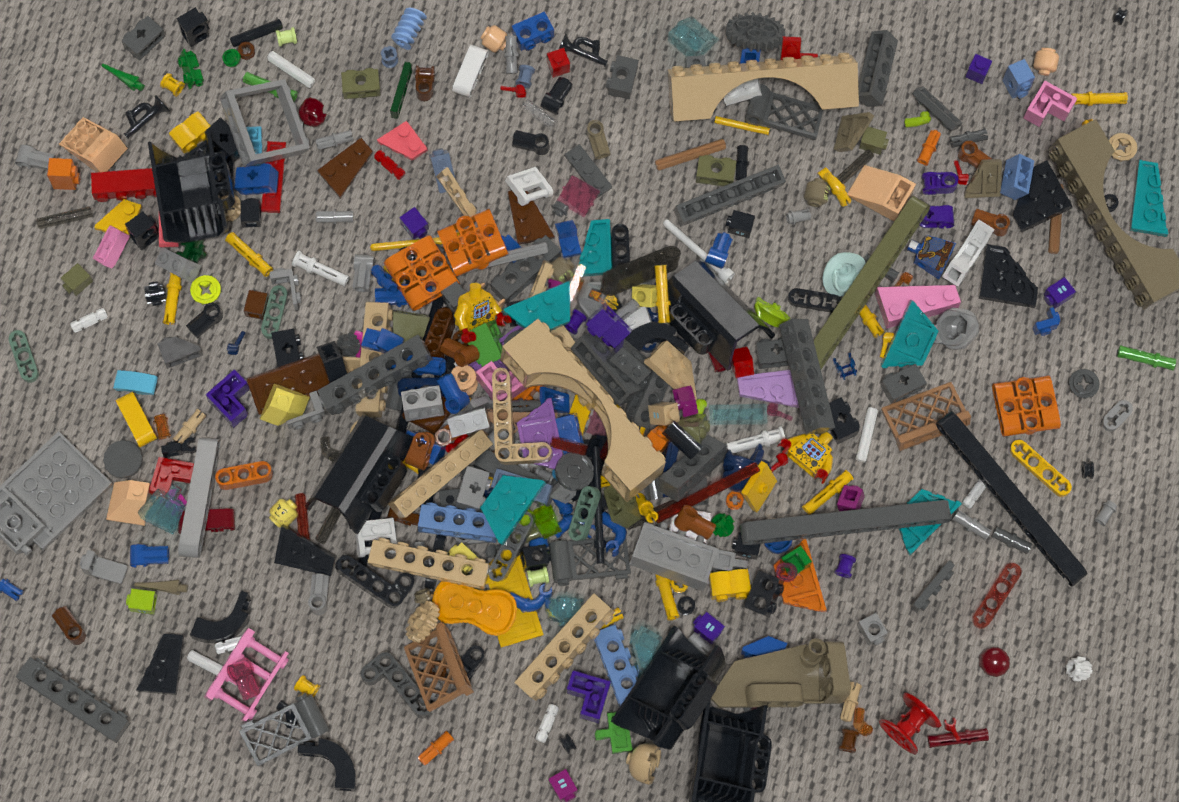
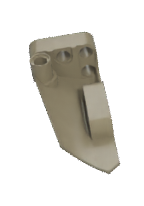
(787, 678)

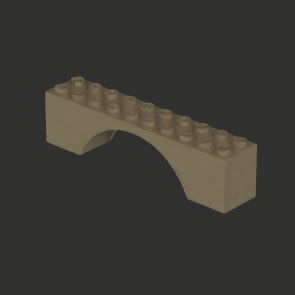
(1082, 161)

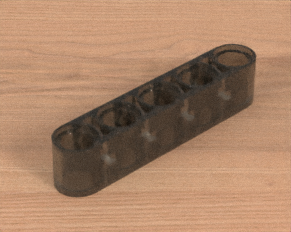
(639, 270)

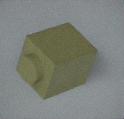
(874, 140)
(76, 280)

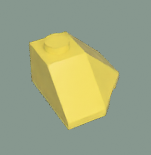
(283, 405)

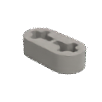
(1114, 413)

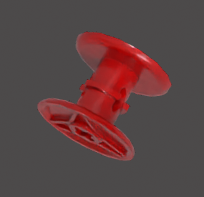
(904, 730)

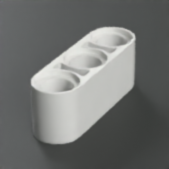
(470, 68)

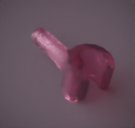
(772, 410)

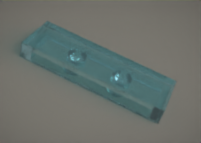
(738, 414)

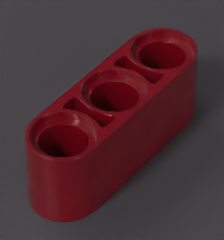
(217, 520)

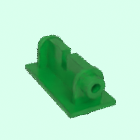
(187, 62)

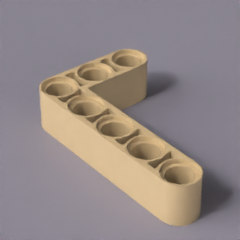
(507, 425)

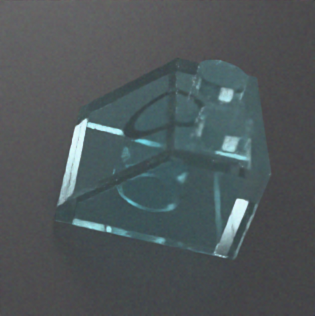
(692, 37)
(643, 647)

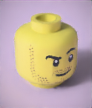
(283, 512)

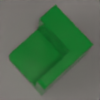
(798, 558)

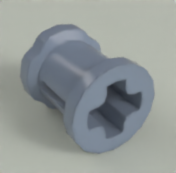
(389, 62)
(525, 76)

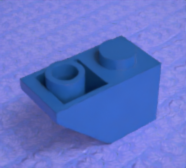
(762, 647)

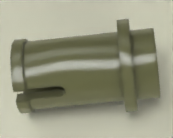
(533, 535)

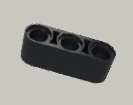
(620, 244)

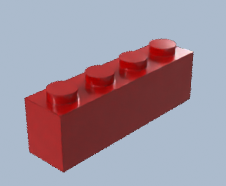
(122, 184)

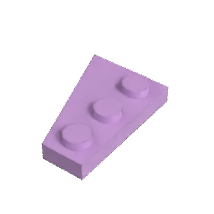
(769, 387)

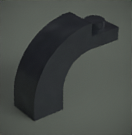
(656, 333)
(214, 632)
(345, 771)

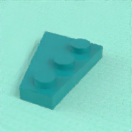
(597, 248)

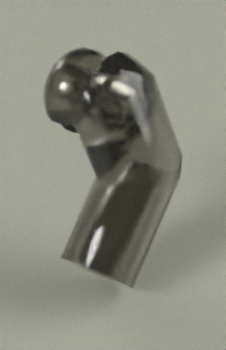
(326, 451)

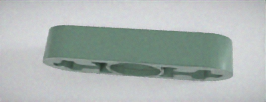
(272, 298)
(24, 342)
(584, 529)

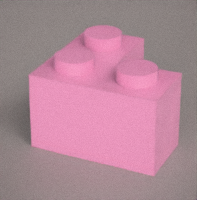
(1052, 101)
(484, 377)

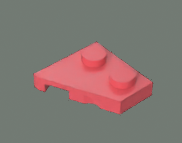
(404, 141)

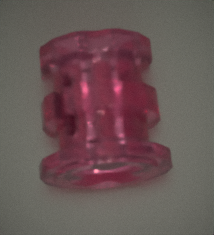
(792, 574)

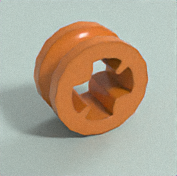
(730, 504)

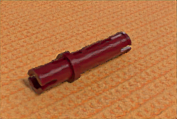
(966, 736)

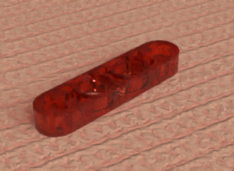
(996, 595)

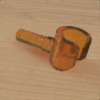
(906, 278)

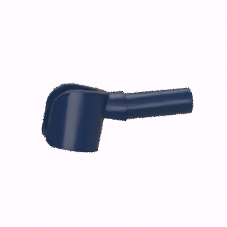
(233, 349)

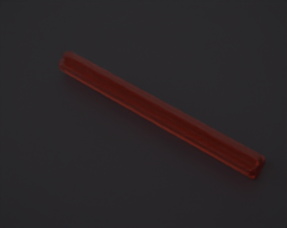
(708, 492)

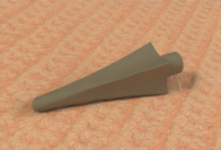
(172, 587)

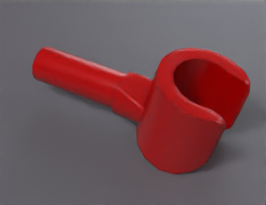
(519, 89)
(962, 178)
(782, 460)
(952, 727)

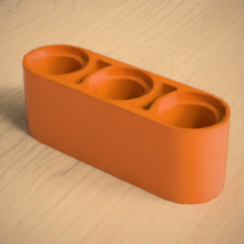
(235, 472)

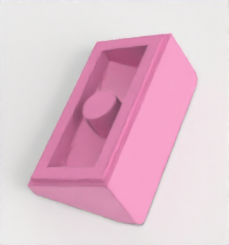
(111, 247)

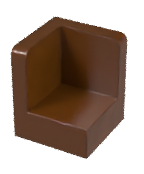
(256, 304)

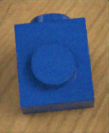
(1046, 326)

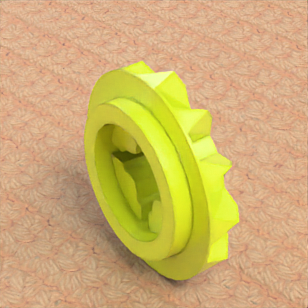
(205, 281)

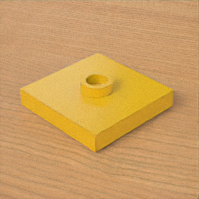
(759, 487)

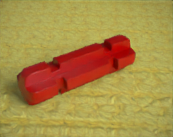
(389, 164)

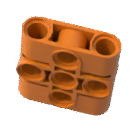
(453, 241)
(402, 268)
(1041, 416)

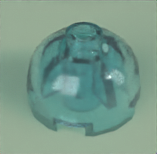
(562, 609)

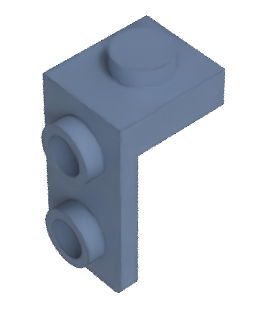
(440, 160)

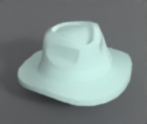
(842, 272)

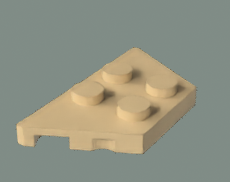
(671, 366)

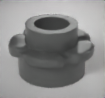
(560, 209)

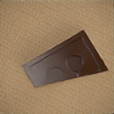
(343, 168)
(528, 221)

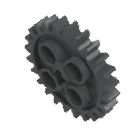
(755, 32)

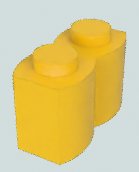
(190, 132)
(729, 584)

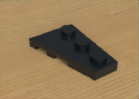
(300, 553)
(164, 668)

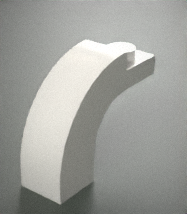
(968, 253)

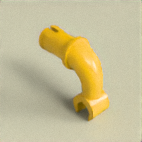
(837, 187)

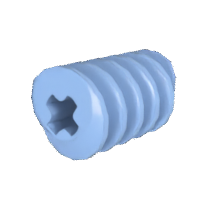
(407, 27)

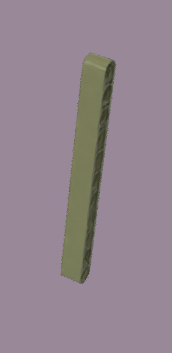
(869, 278)

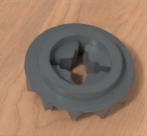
(1089, 377)

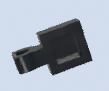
(175, 449)

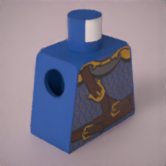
(932, 254)

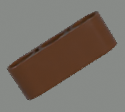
(440, 327)

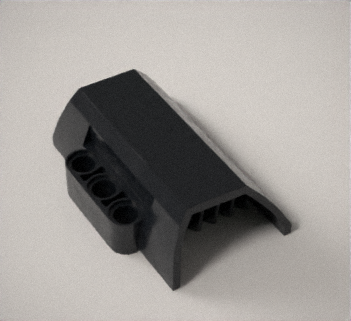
(191, 193)
(711, 311)
(362, 470)
(671, 691)
(728, 756)

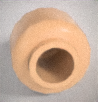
(494, 38)
(1046, 61)

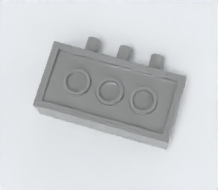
(674, 555)

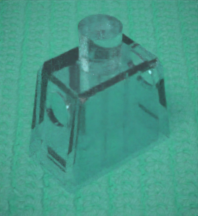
(163, 509)

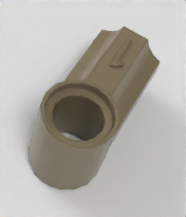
(598, 141)

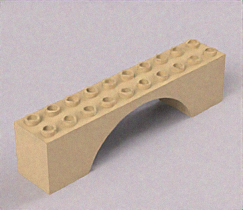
(699, 89)
(541, 359)

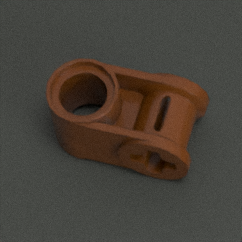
(424, 80)

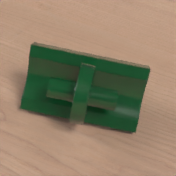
(193, 251)

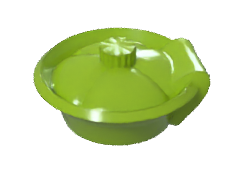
(770, 312)

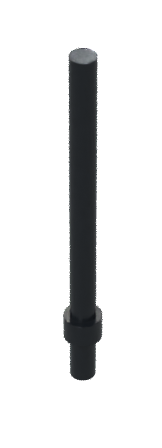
(599, 543)

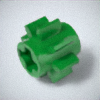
(724, 525)

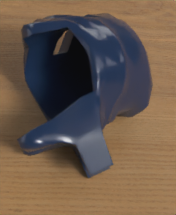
(735, 463)

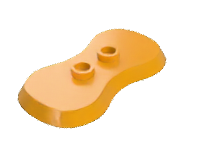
(488, 610)

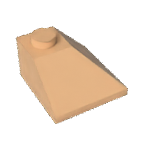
(127, 500)

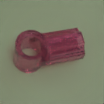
(241, 673)

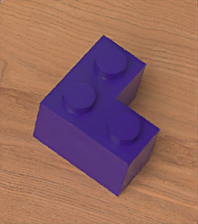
(608, 324)
(225, 398)
(594, 692)

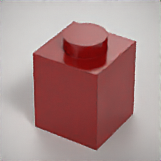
(558, 62)
(742, 363)

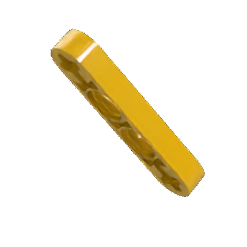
(1042, 466)

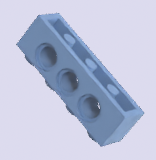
(449, 528)
(613, 636)

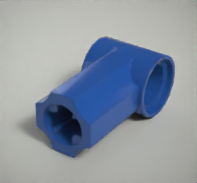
(719, 251)
(455, 398)
(146, 555)

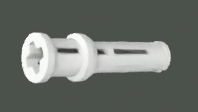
(310, 265)
(765, 438)

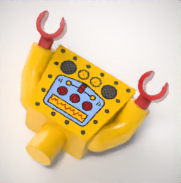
(476, 309)
(810, 453)

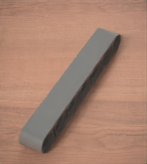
(199, 498)

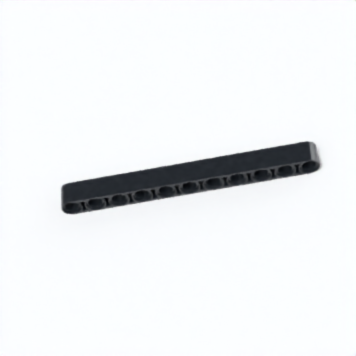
(1011, 498)

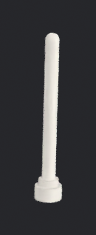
(723, 273)

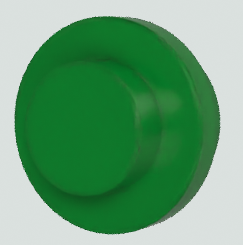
(231, 57)

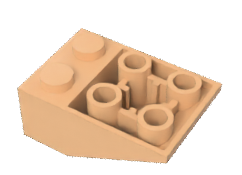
(93, 145)
(882, 191)

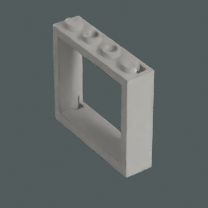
(239, 130)

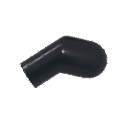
(288, 714)

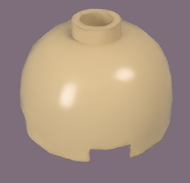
(643, 762)

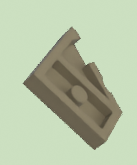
(851, 130)
(986, 180)

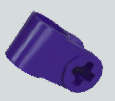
(938, 183)
(939, 217)

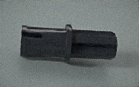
(742, 162)

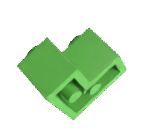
(487, 342)

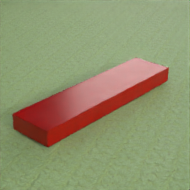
(272, 201)

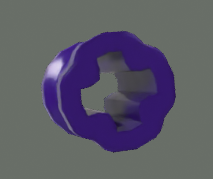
(575, 321)
(845, 566)

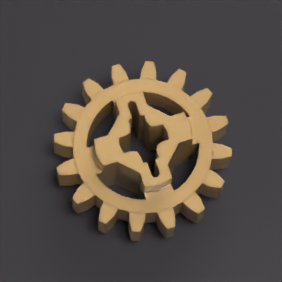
(422, 621)

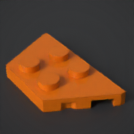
(805, 588)

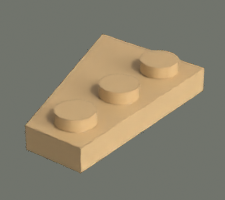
(456, 193)

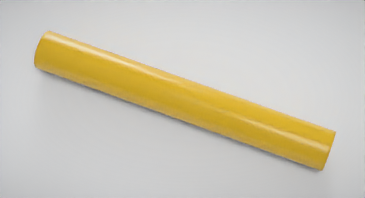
(741, 125)

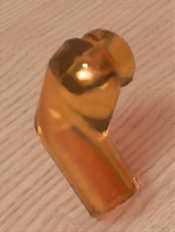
(859, 723)

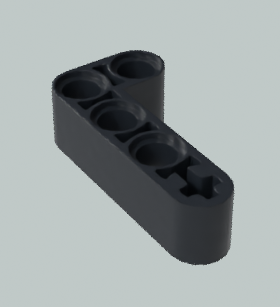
(371, 578)

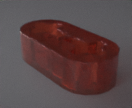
(568, 445)

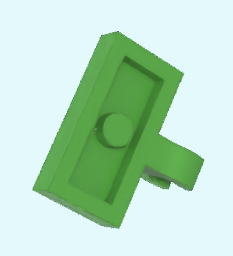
(619, 737)

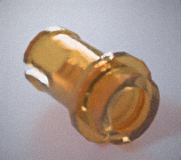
(162, 427)

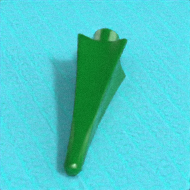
(128, 79)

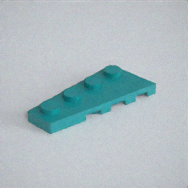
(1148, 208)

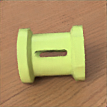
(286, 36)
(538, 576)

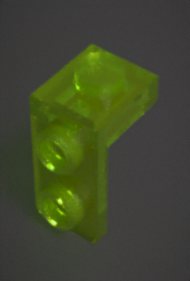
(546, 521)

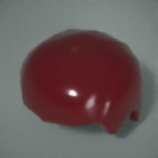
(310, 108)
(994, 661)

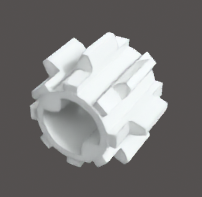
(1079, 668)

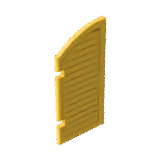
(526, 624)

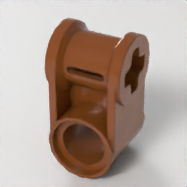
(419, 453)

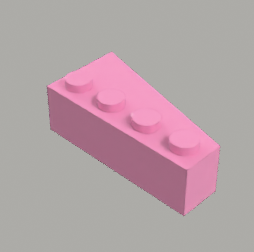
(930, 299)

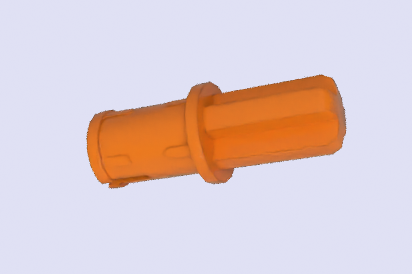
(929, 147)
(435, 748)

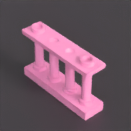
(247, 640)

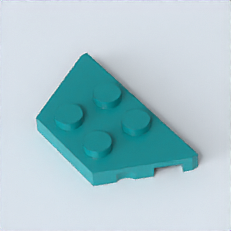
(549, 307)
(911, 340)
(509, 503)
(915, 536)

